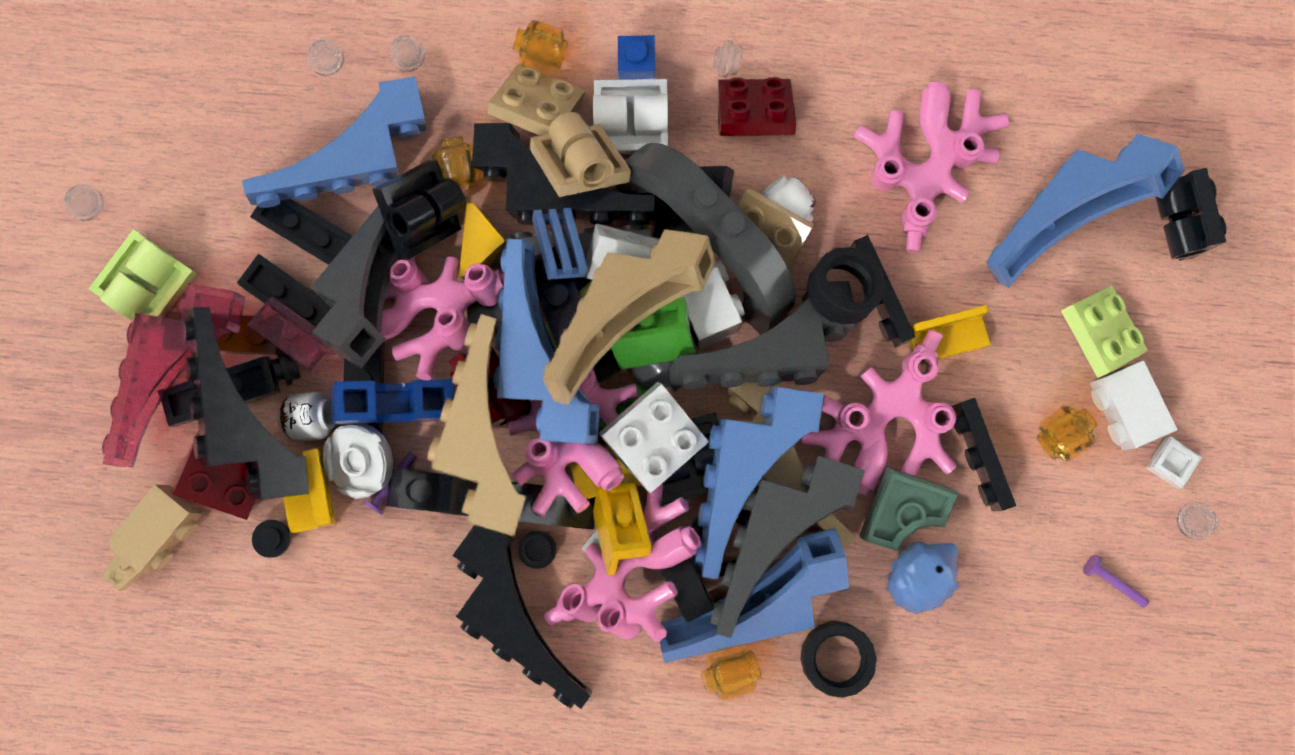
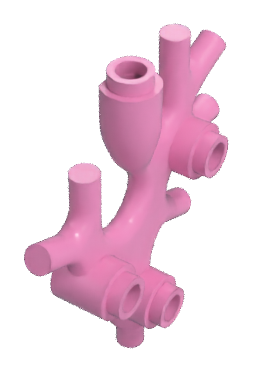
(947, 149)
(445, 295)
(890, 401)
(592, 458)
(606, 597)

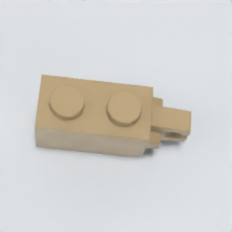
(149, 535)

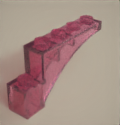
(154, 363)

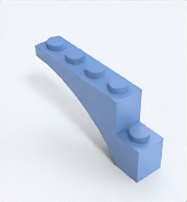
(354, 158)
(1083, 192)
(528, 348)
(740, 460)
(775, 605)

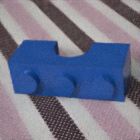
(389, 403)

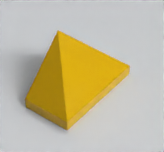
(480, 239)

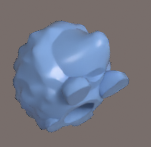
(924, 576)

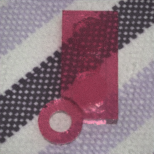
(289, 333)

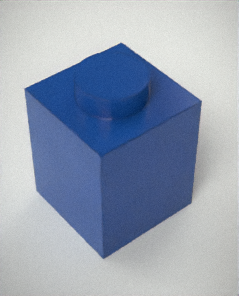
(636, 57)

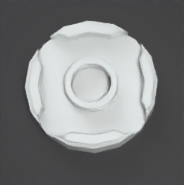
(358, 460)

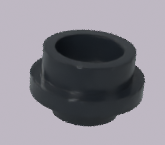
(285, 368)
(271, 538)
(537, 549)

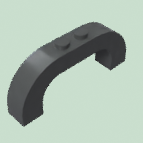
(732, 234)

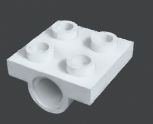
(632, 112)
(653, 437)

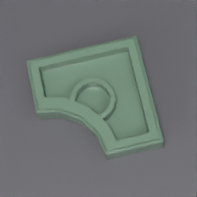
(905, 505)

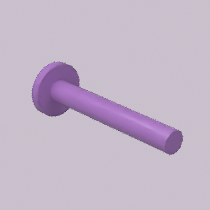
(382, 495)
(1093, 566)

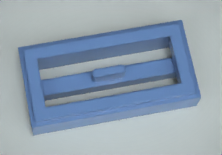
(555, 219)

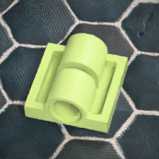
(142, 279)
(1104, 331)

